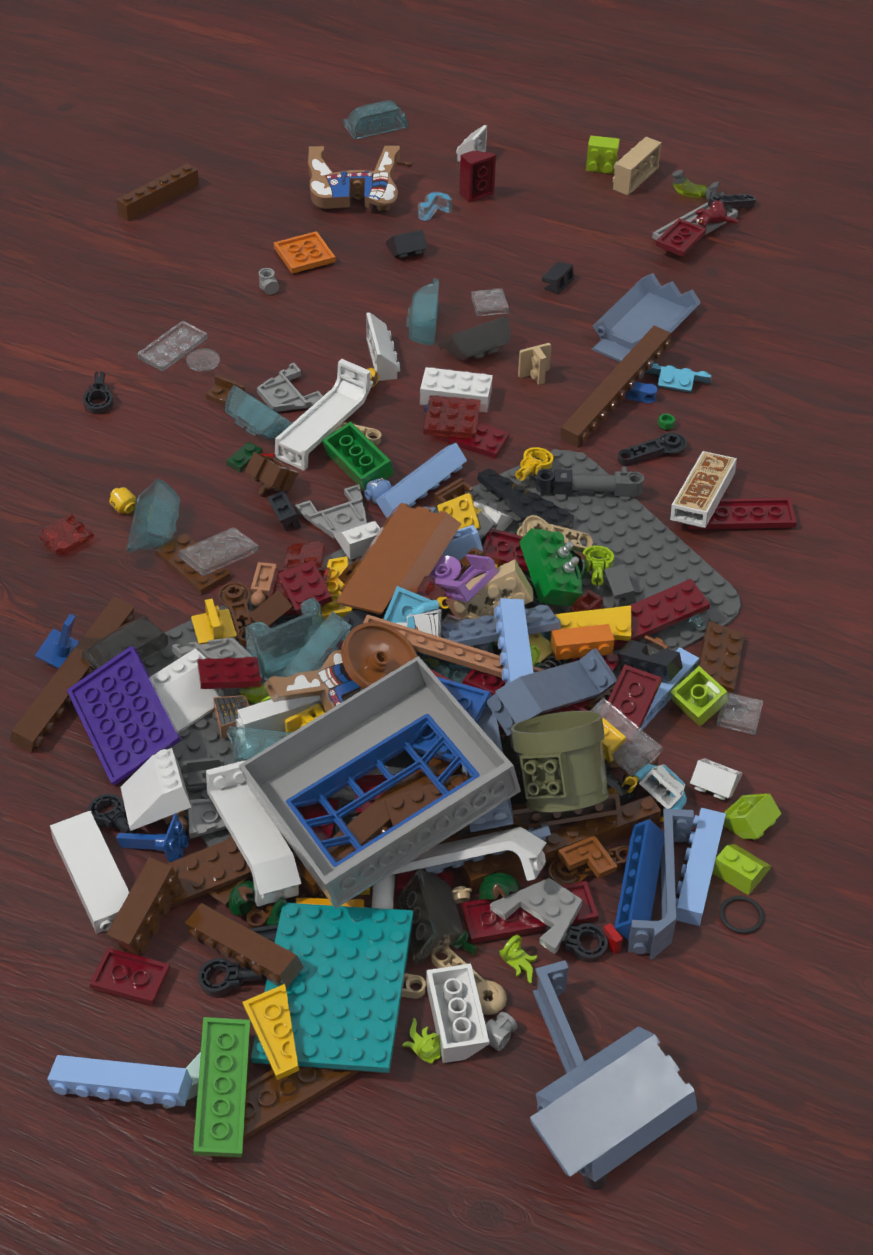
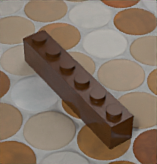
(157, 192)
(244, 945)

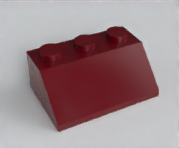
(477, 175)

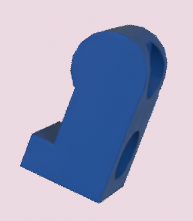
(643, 393)

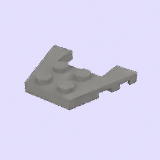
(282, 395)
(338, 517)
(214, 649)
(547, 903)

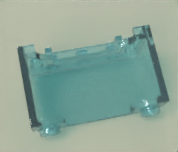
(281, 644)

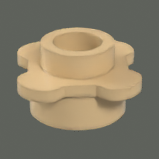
(461, 894)

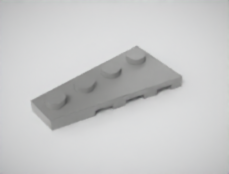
(203, 818)

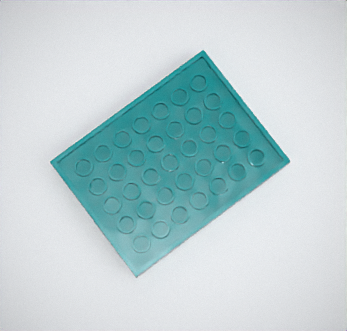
(350, 984)

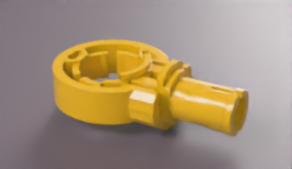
(530, 465)

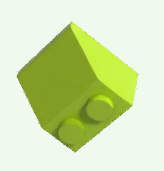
(751, 815)
(740, 868)

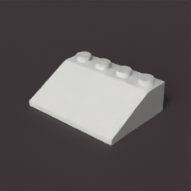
(181, 691)
(155, 790)

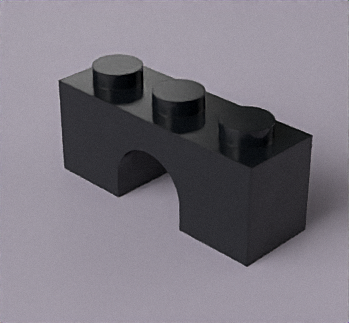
(663, 664)

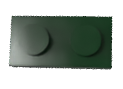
(241, 458)

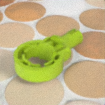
(598, 565)

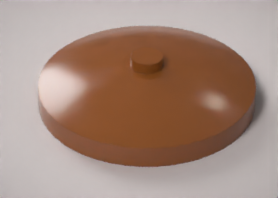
(374, 652)

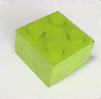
(602, 154)
(699, 696)

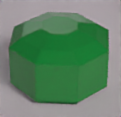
(666, 421)

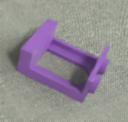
(457, 589)

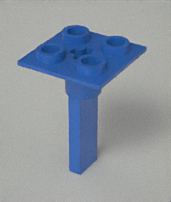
(58, 644)
(171, 843)

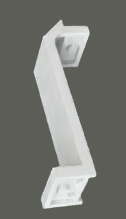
(324, 416)
(254, 834)
(517, 839)

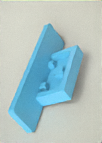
(678, 379)

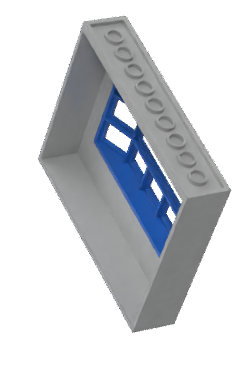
(355, 741)

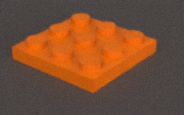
(304, 252)

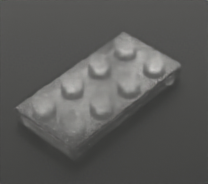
(172, 346)
(218, 551)
(638, 748)

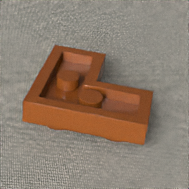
(589, 852)

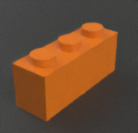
(579, 641)

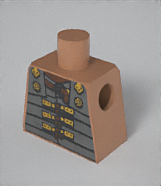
(227, 711)

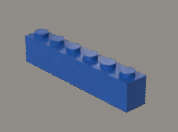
(640, 876)

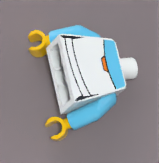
(426, 617)
(661, 784)

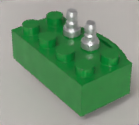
(552, 567)

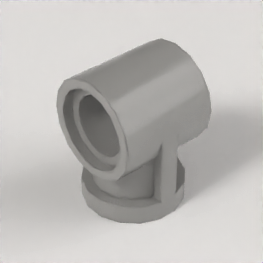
(268, 281)
(500, 1030)

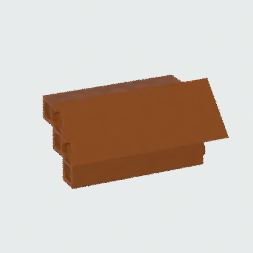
(398, 556)

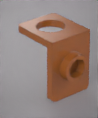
(656, 643)

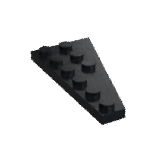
(523, 501)

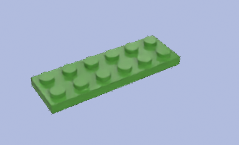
(222, 1087)

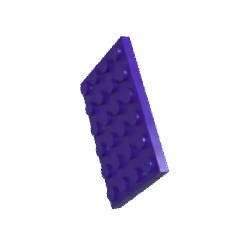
(123, 715)

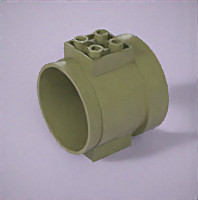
(562, 760)

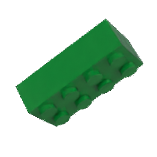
(357, 455)

